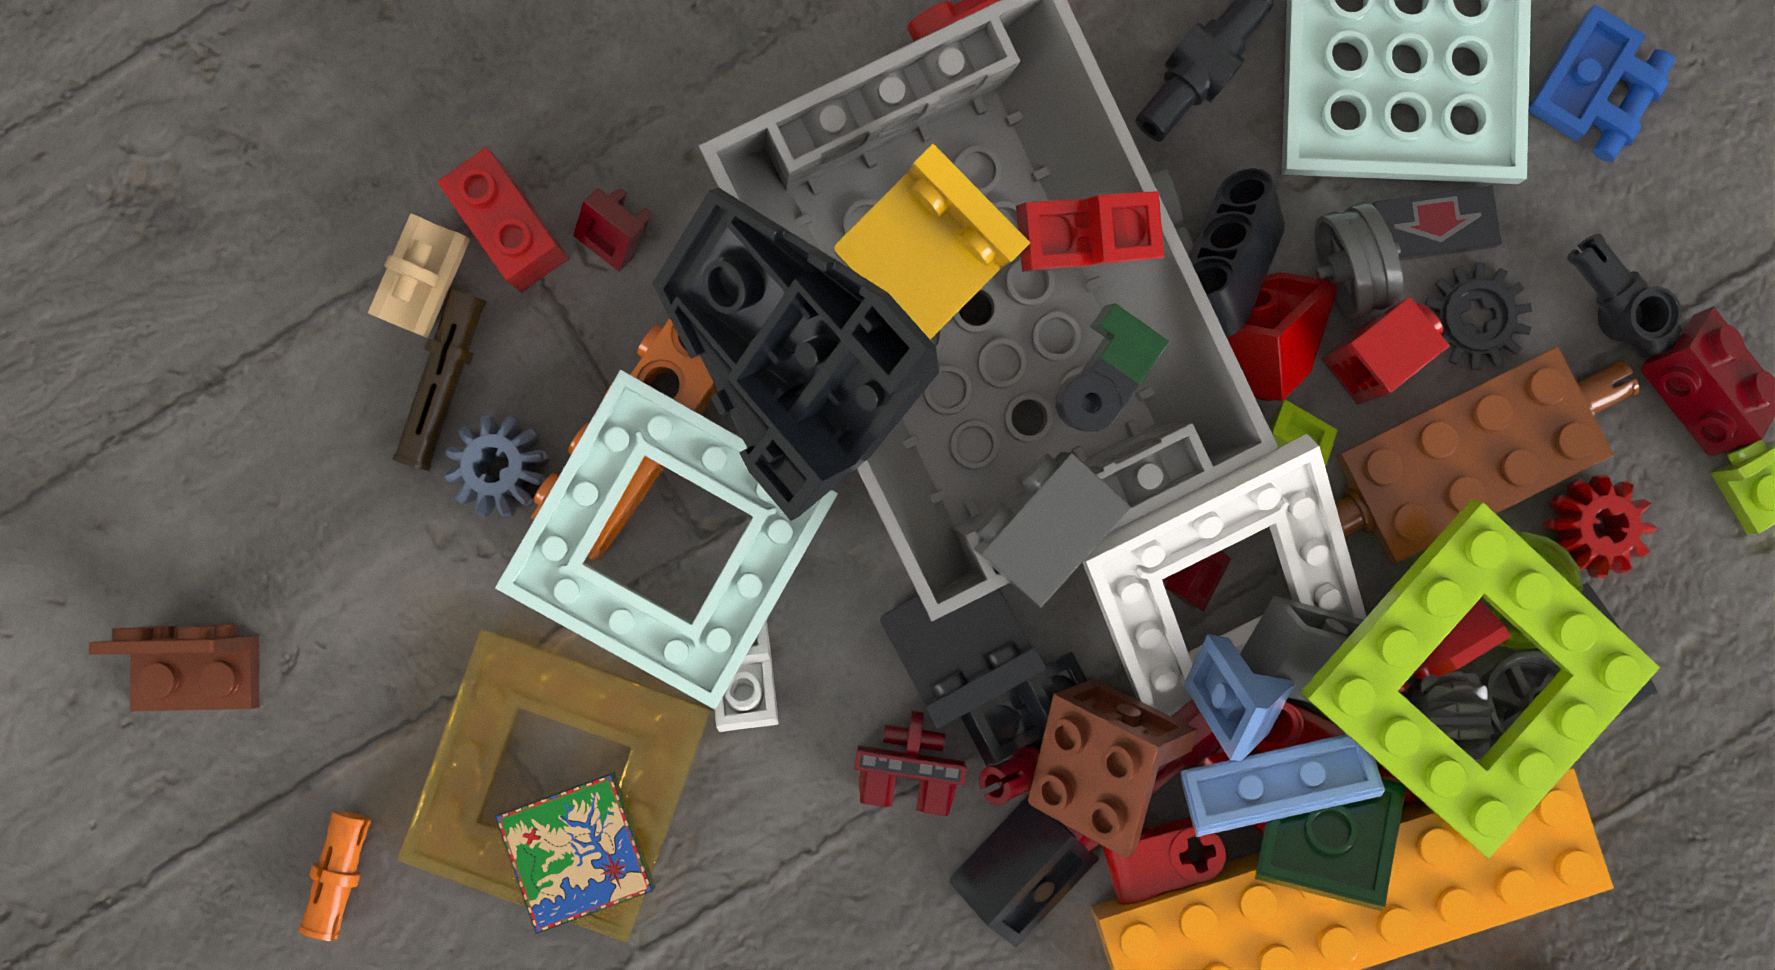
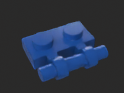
(1587, 72)

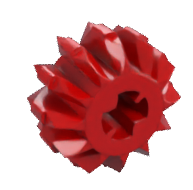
(1620, 519)

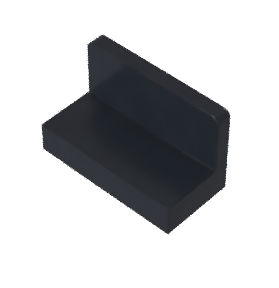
(1022, 872)

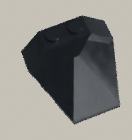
(796, 346)

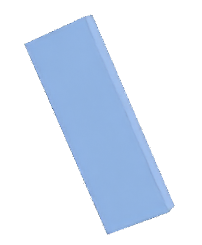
(1279, 784)

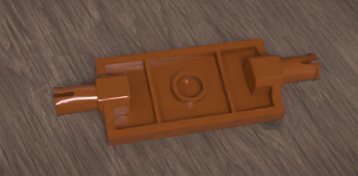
(1481, 445)

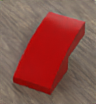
(1091, 231)

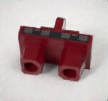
(936, 774)

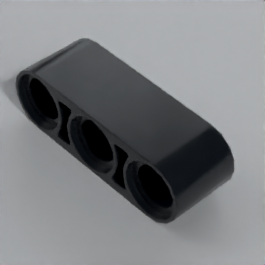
(1238, 245)

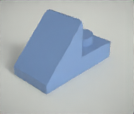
(1234, 699)

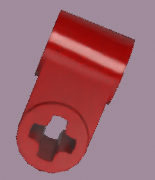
(1159, 866)

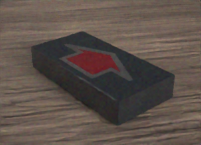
(1442, 222)

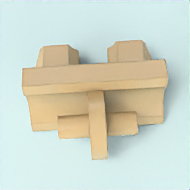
(418, 275)

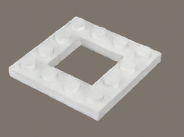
(1276, 491)

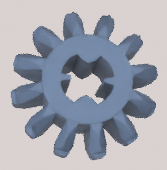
(481, 453)

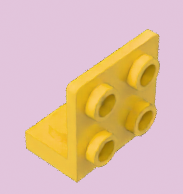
(931, 241)

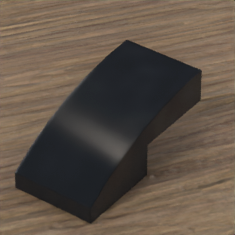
(1022, 712)

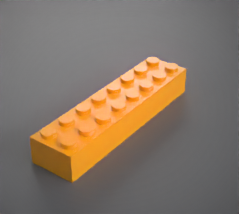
(1434, 895)

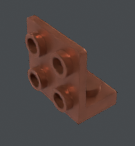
(187, 667)
(1104, 761)

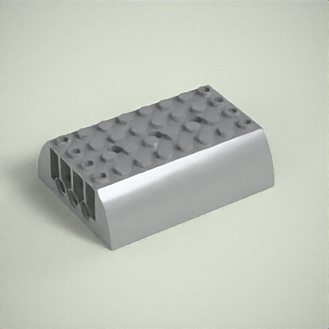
(1025, 121)

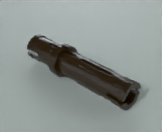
(439, 379)

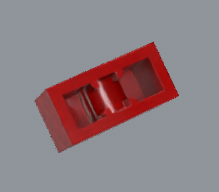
(503, 220)
(1386, 350)

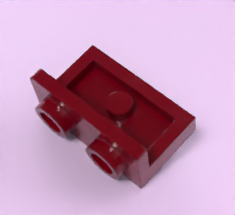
(1714, 385)

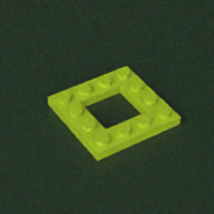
(1596, 679)

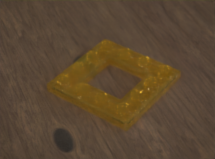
(513, 676)

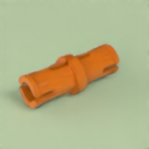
(334, 875)

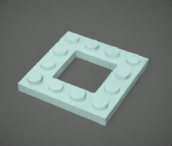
(556, 582)

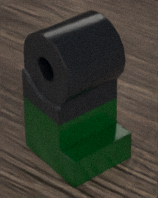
(1113, 372)

